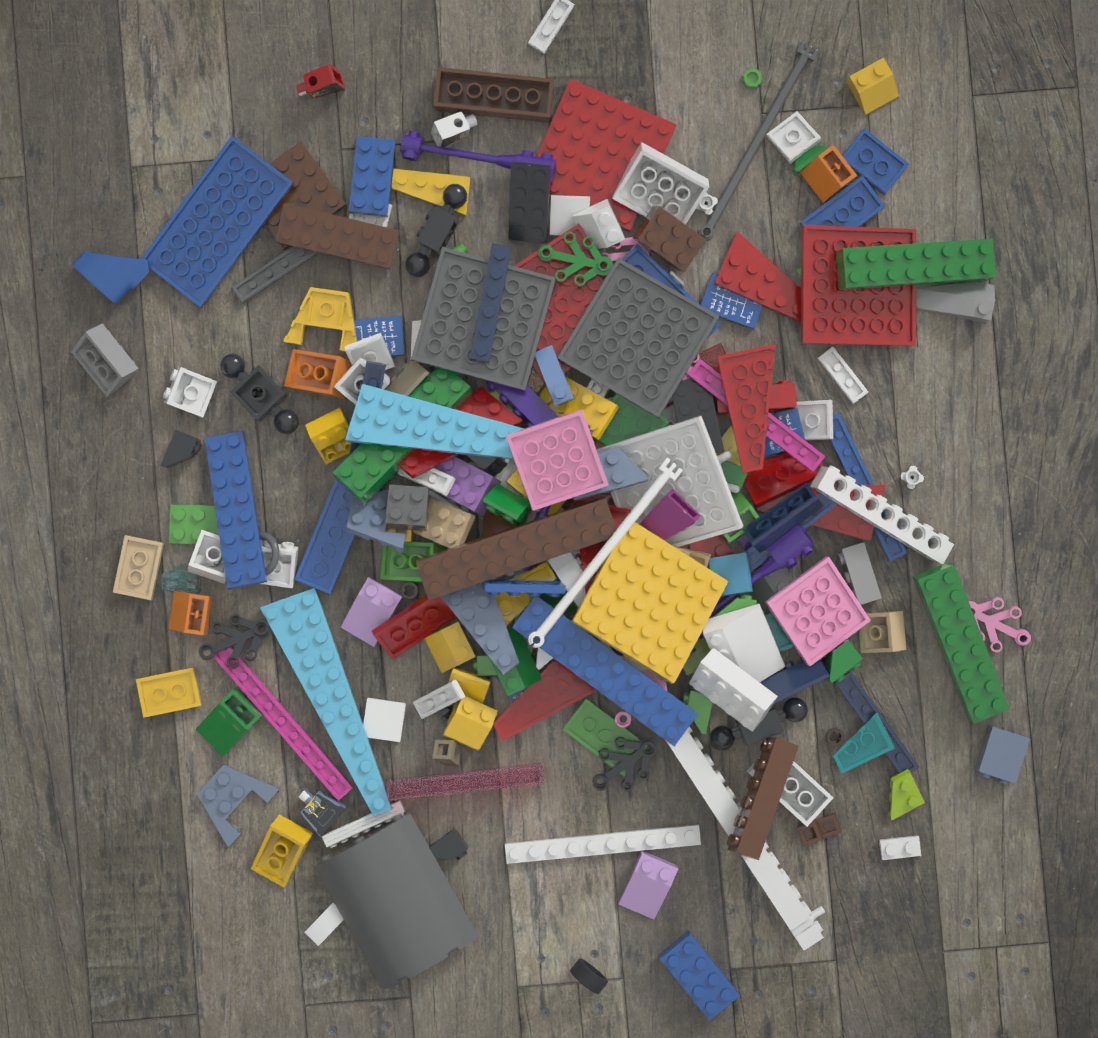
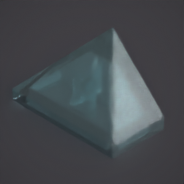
(181, 580)

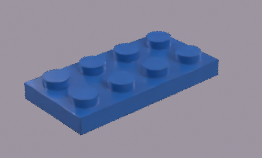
(372, 176)
(848, 208)
(532, 588)

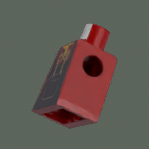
(321, 82)

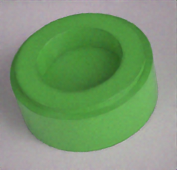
(752, 78)

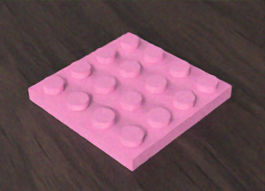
(557, 460)
(817, 611)

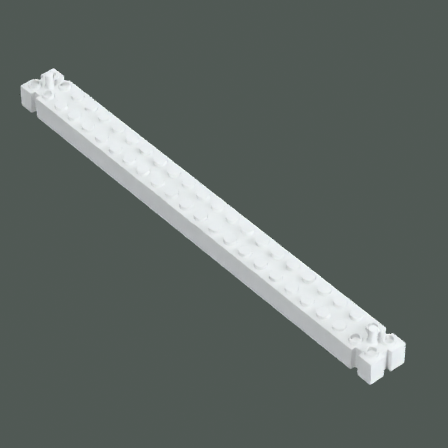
(721, 801)

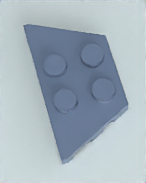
(619, 471)

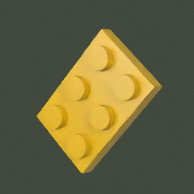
(168, 692)

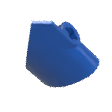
(112, 274)

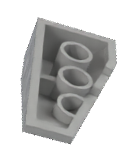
(961, 300)

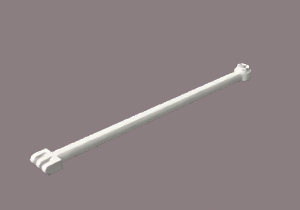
(605, 551)

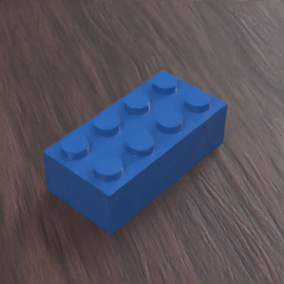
(699, 975)

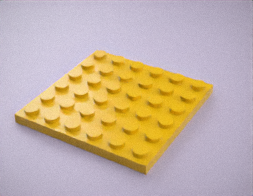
(650, 602)

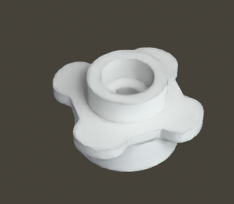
(711, 202)
(912, 472)

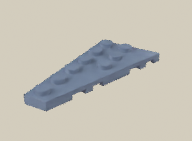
(485, 623)

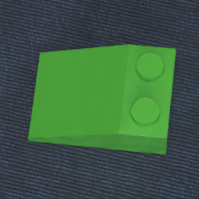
(402, 565)

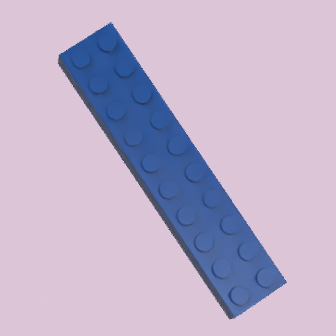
(608, 673)

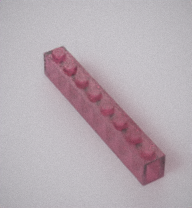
(465, 781)

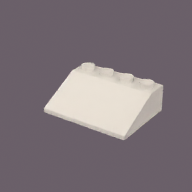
(660, 181)
(745, 641)

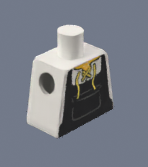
(452, 128)

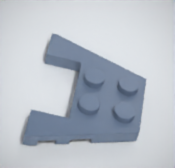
(369, 521)
(224, 795)

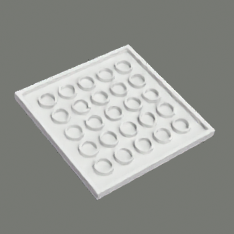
(699, 483)

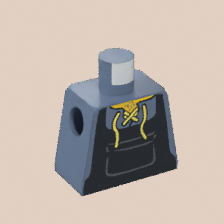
(320, 810)

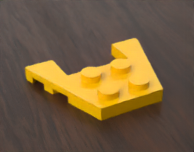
(324, 310)

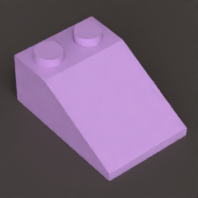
(370, 609)
(648, 884)

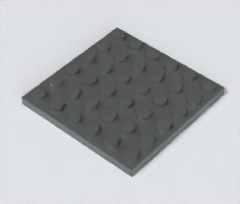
(452, 316)
(638, 337)

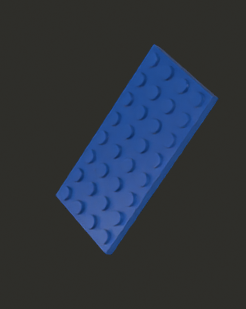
(217, 221)

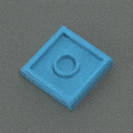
(735, 570)

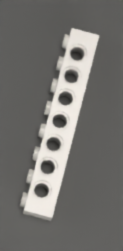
(824, 484)

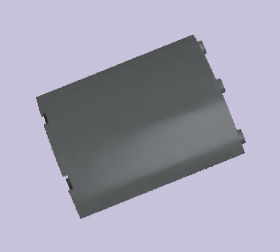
(396, 901)

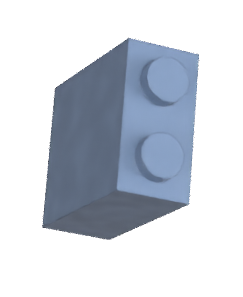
(1002, 755)

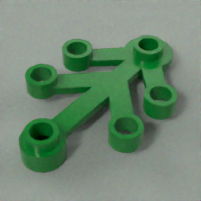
(579, 260)

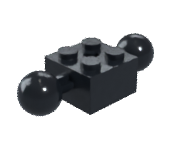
(437, 230)
(245, 392)
(793, 710)

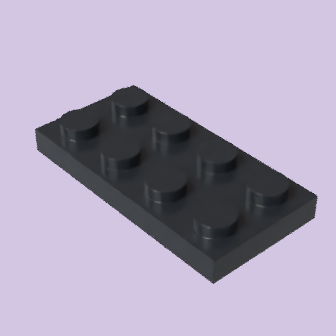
(529, 202)
(693, 401)

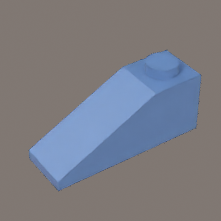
(554, 376)

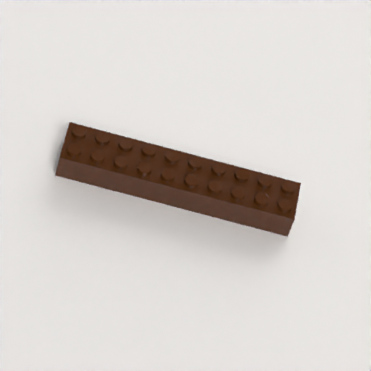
(516, 548)

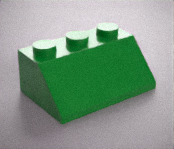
(524, 673)

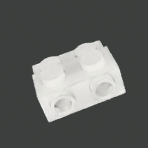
(189, 391)
(285, 570)

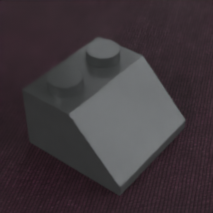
(768, 586)

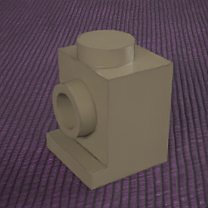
(447, 752)

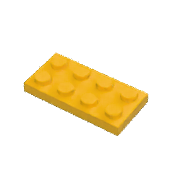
(596, 408)

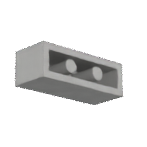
(859, 573)

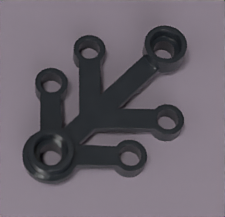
(237, 638)
(627, 762)

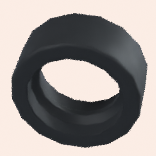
(589, 976)

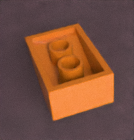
(316, 372)

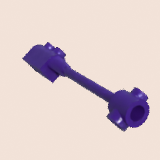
(413, 146)
(783, 555)

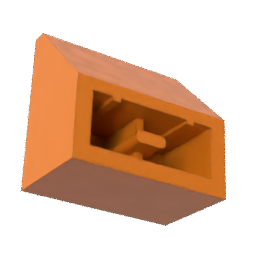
(828, 174)
(190, 613)

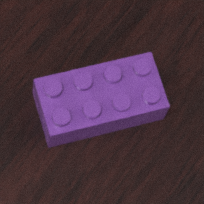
(470, 484)

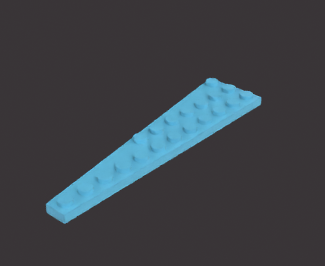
(414, 423)
(311, 650)

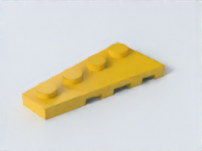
(428, 186)
(514, 605)

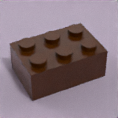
(669, 238)

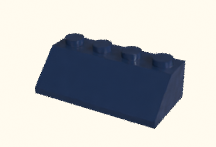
(783, 517)
(794, 678)

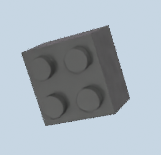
(407, 507)

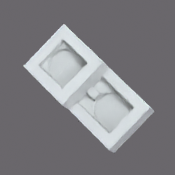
(324, 924)

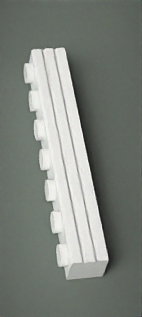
(361, 824)

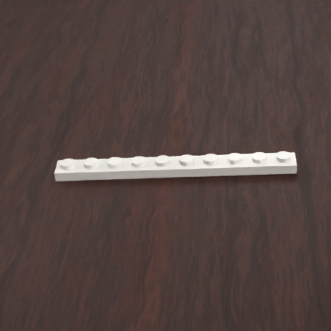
(602, 844)

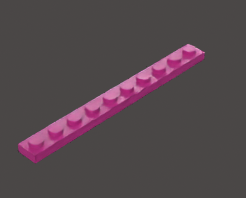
(285, 724)

